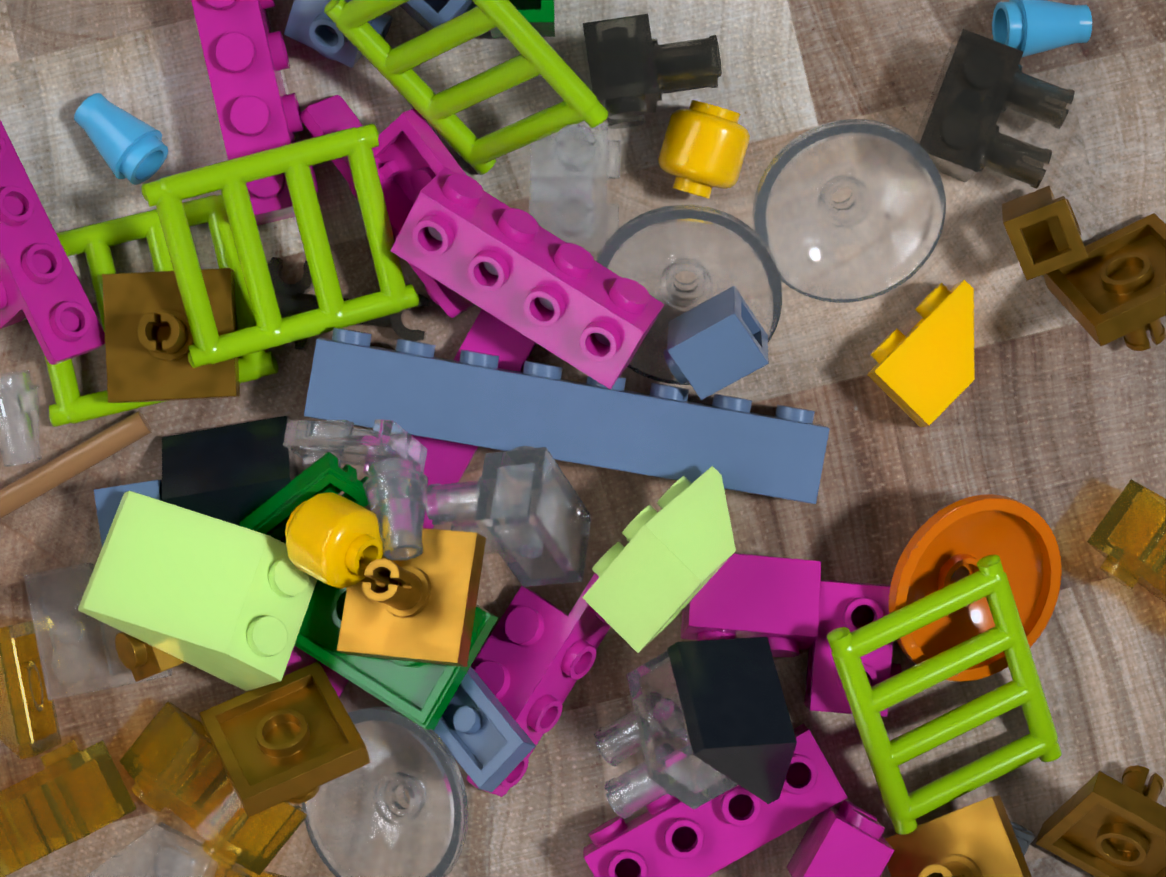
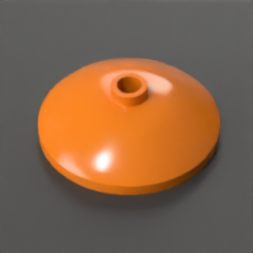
(955, 542)

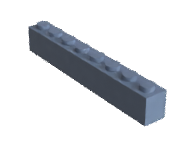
(576, 421)

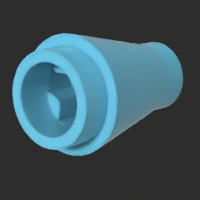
(1040, 25)
(125, 142)

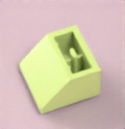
(665, 561)

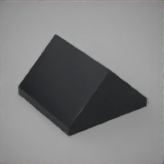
(227, 468)
(736, 711)

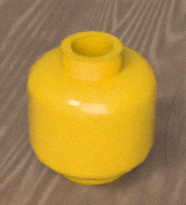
(703, 148)
(333, 539)

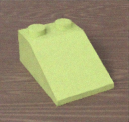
(200, 590)

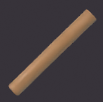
(73, 462)

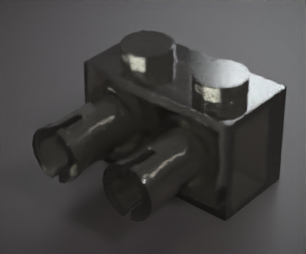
(633, 71)
(962, 114)

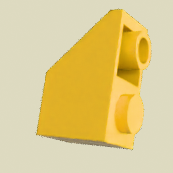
(934, 359)

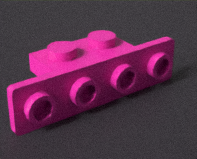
(406, 162)
(36, 272)
(536, 662)

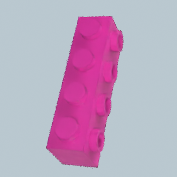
(250, 92)
(527, 276)
(701, 841)

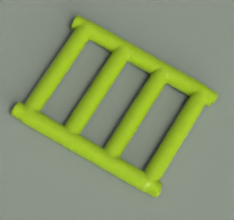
(441, 108)
(231, 179)
(95, 243)
(869, 701)

